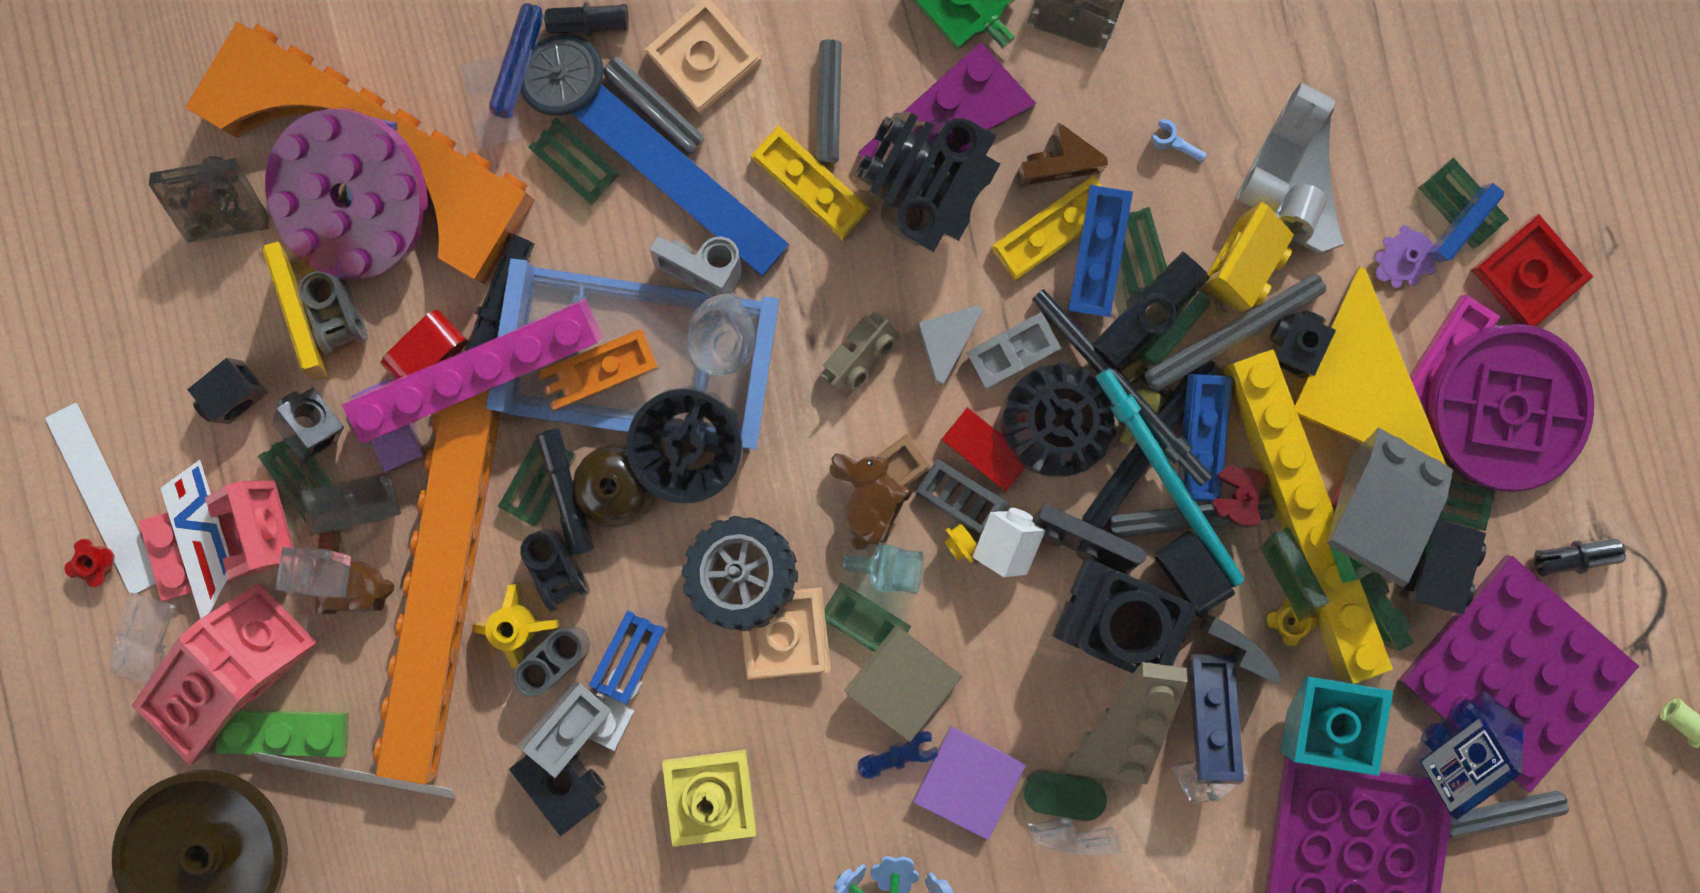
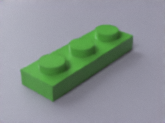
(285, 733)

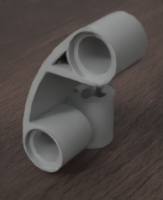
(1294, 171)

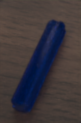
(516, 61)

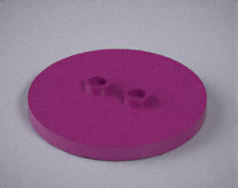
(1511, 407)

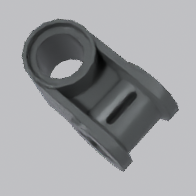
(337, 318)

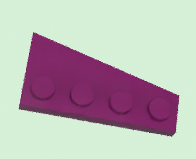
(972, 90)

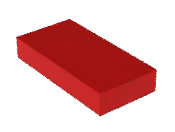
(983, 449)

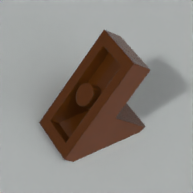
(1073, 160)

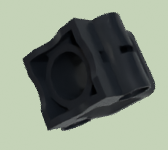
(1094, 600)

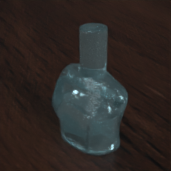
(889, 568)

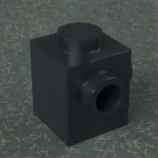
(1301, 342)

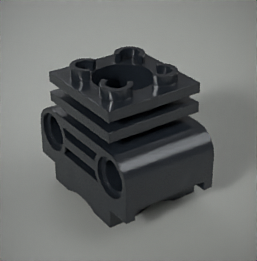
(921, 172)

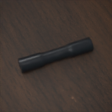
(557, 466)

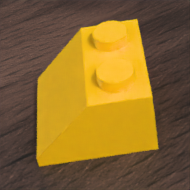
(1249, 258)

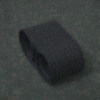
(1194, 573)

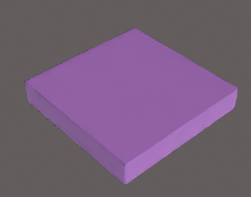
(969, 782)

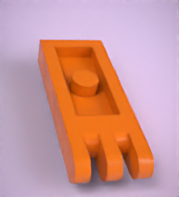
(599, 369)

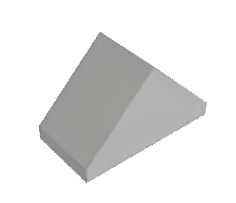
(945, 338)

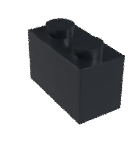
(1447, 568)

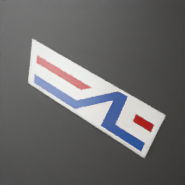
(197, 535)

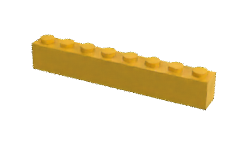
(1306, 509)

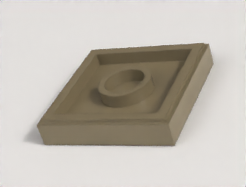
(903, 683)

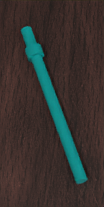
(1126, 409)

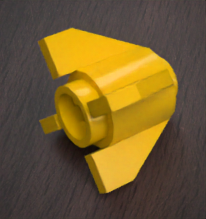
(523, 624)

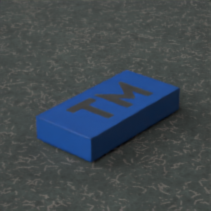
(1466, 222)

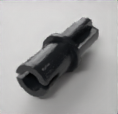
(587, 19)
(1579, 557)

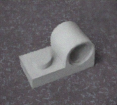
(696, 270)

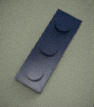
(1216, 719)

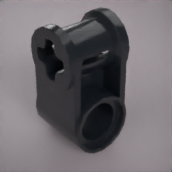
(553, 572)

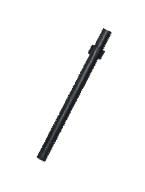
(1175, 448)

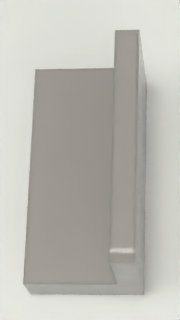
(564, 728)

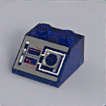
(1472, 753)

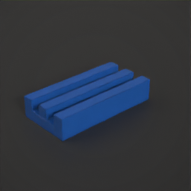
(642, 625)

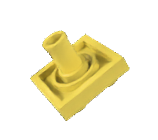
(709, 798)

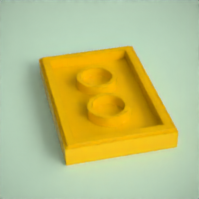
(294, 311)

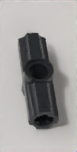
(1171, 291)

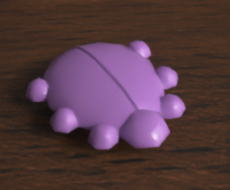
(1405, 258)

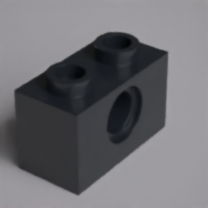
(560, 806)

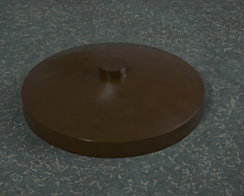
(200, 837)

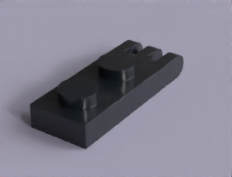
(1088, 540)

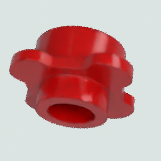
(101, 558)

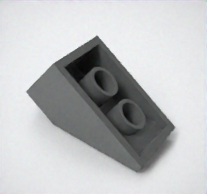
(1389, 505)

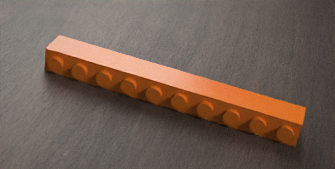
(437, 591)

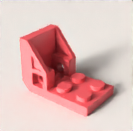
(251, 527)
(220, 670)

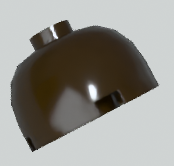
(625, 504)

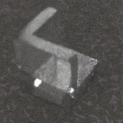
(313, 572)

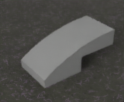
(1014, 350)

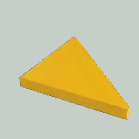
(1365, 378)

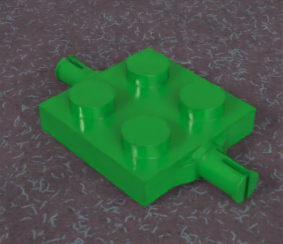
(965, 19)

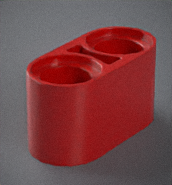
(424, 345)

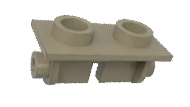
(874, 341)

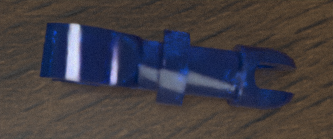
(872, 766)

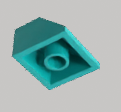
(1337, 725)

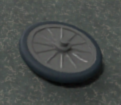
(562, 75)

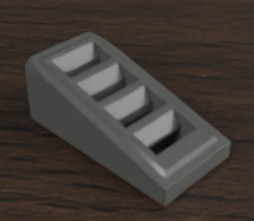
(932, 480)

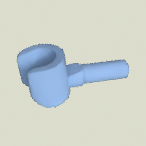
(1176, 142)

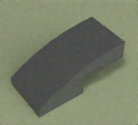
(1246, 652)

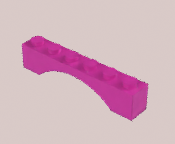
(473, 371)

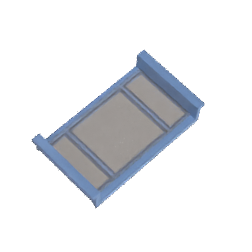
(619, 310)

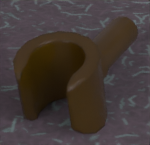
(1136, 370)

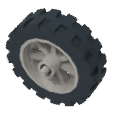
(700, 573)

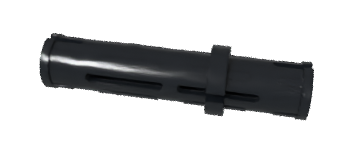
(489, 314)

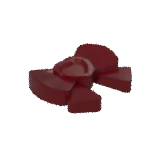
(1243, 507)

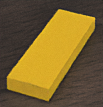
(810, 183)
(1044, 232)

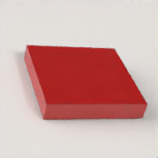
(1532, 272)

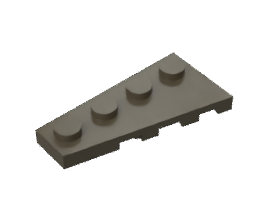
(1134, 729)

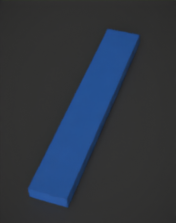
(681, 180)

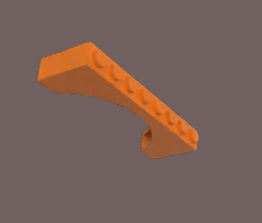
(262, 82)

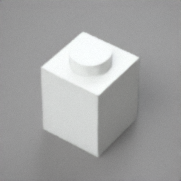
(1009, 542)

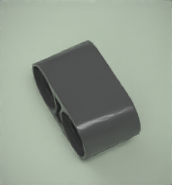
(551, 660)

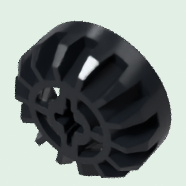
(1037, 391)
(673, 479)

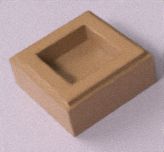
(904, 461)

